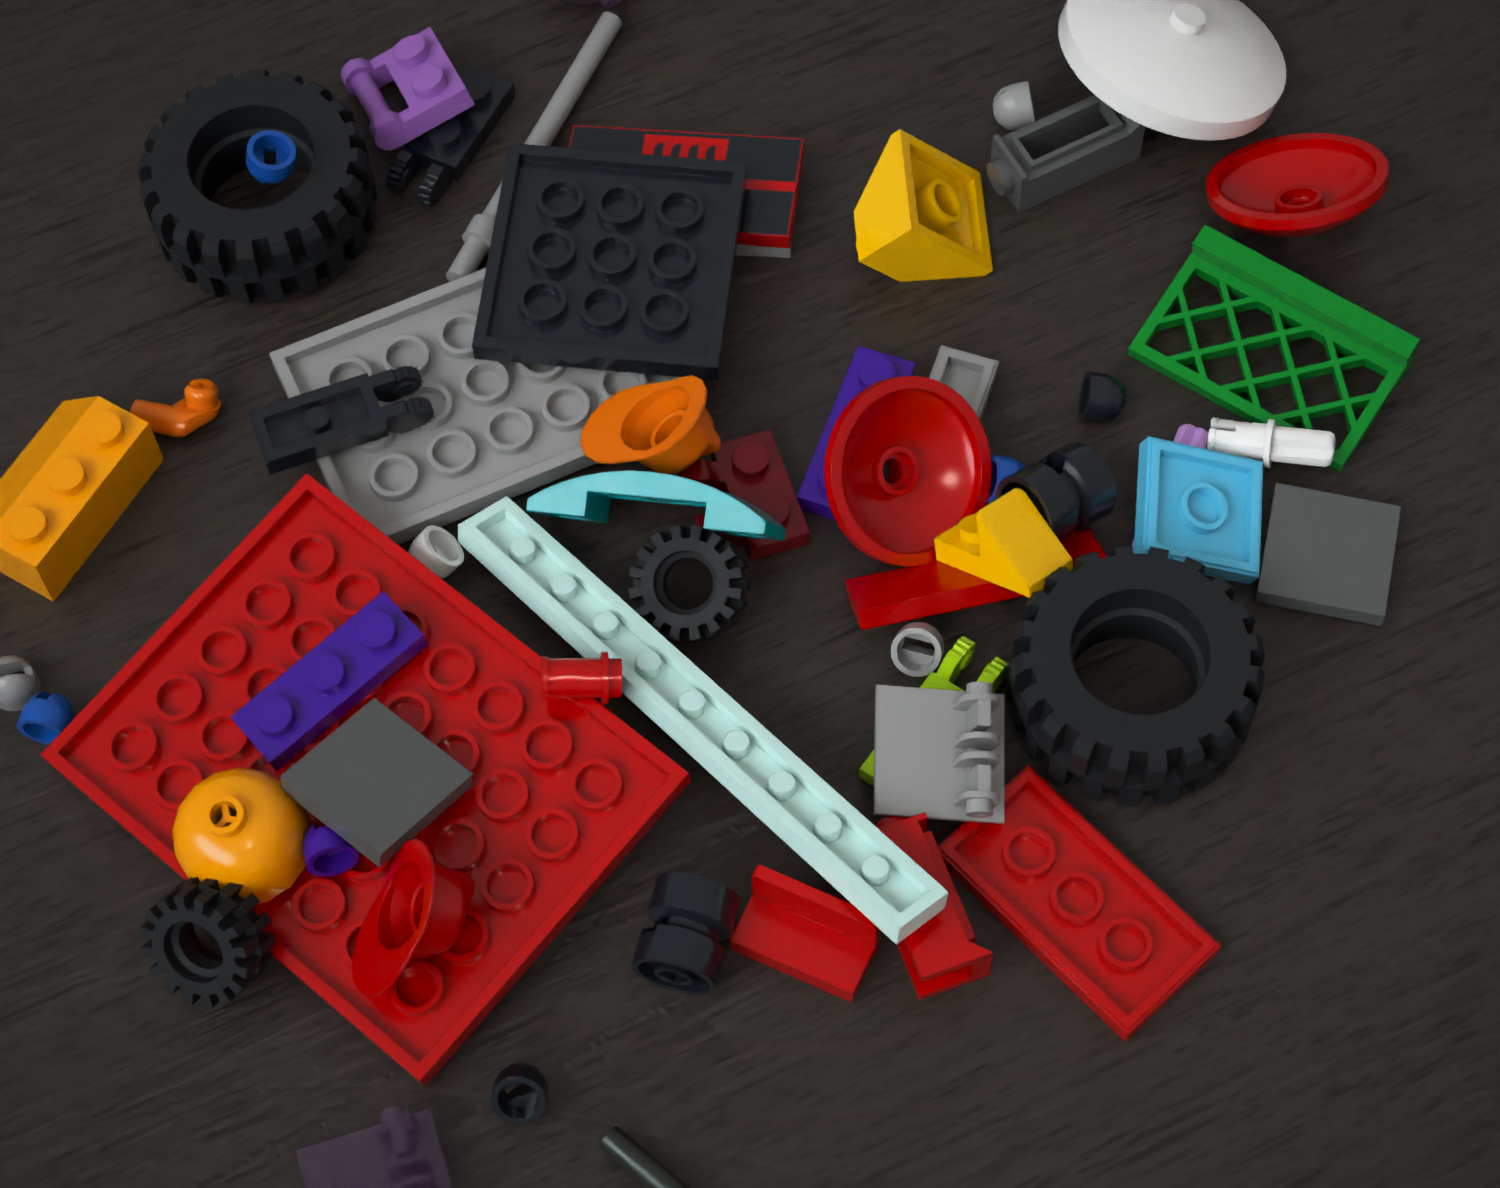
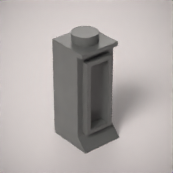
(1062, 152)

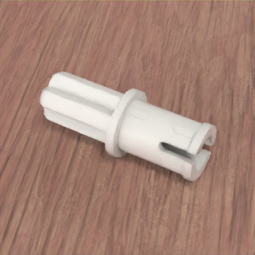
(1271, 442)

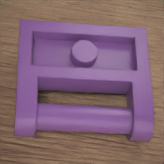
(423, 78)

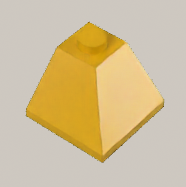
(922, 215)

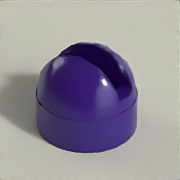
(327, 852)

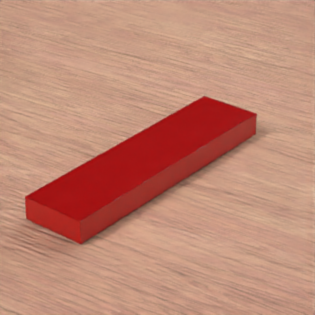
(935, 588)

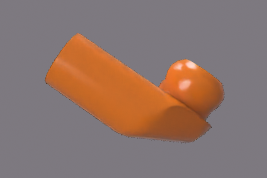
(186, 415)

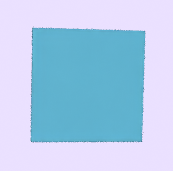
(1200, 507)

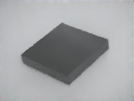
(1328, 554)
(376, 782)

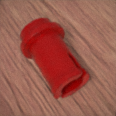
(581, 678)

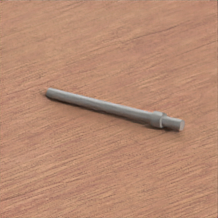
(480, 229)

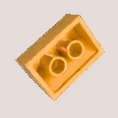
(71, 490)

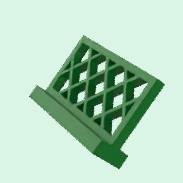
(1287, 299)

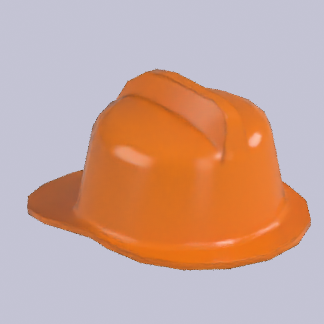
(653, 424)

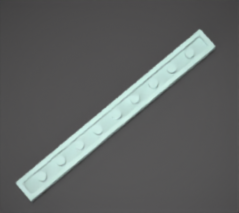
(707, 722)

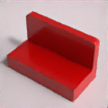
(806, 934)

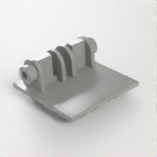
(939, 753)

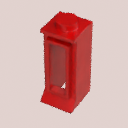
(944, 948)

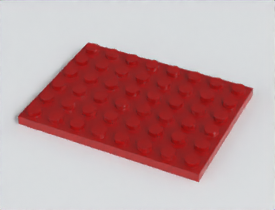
(550, 800)

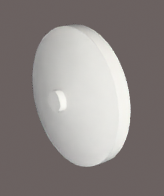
(1176, 63)

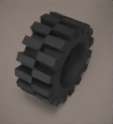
(651, 583)
(187, 960)

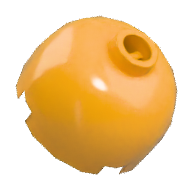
(241, 832)

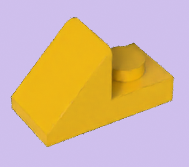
(1005, 545)

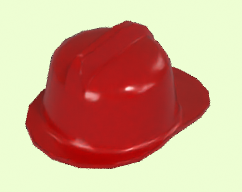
(411, 918)

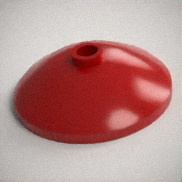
(1298, 183)
(934, 461)

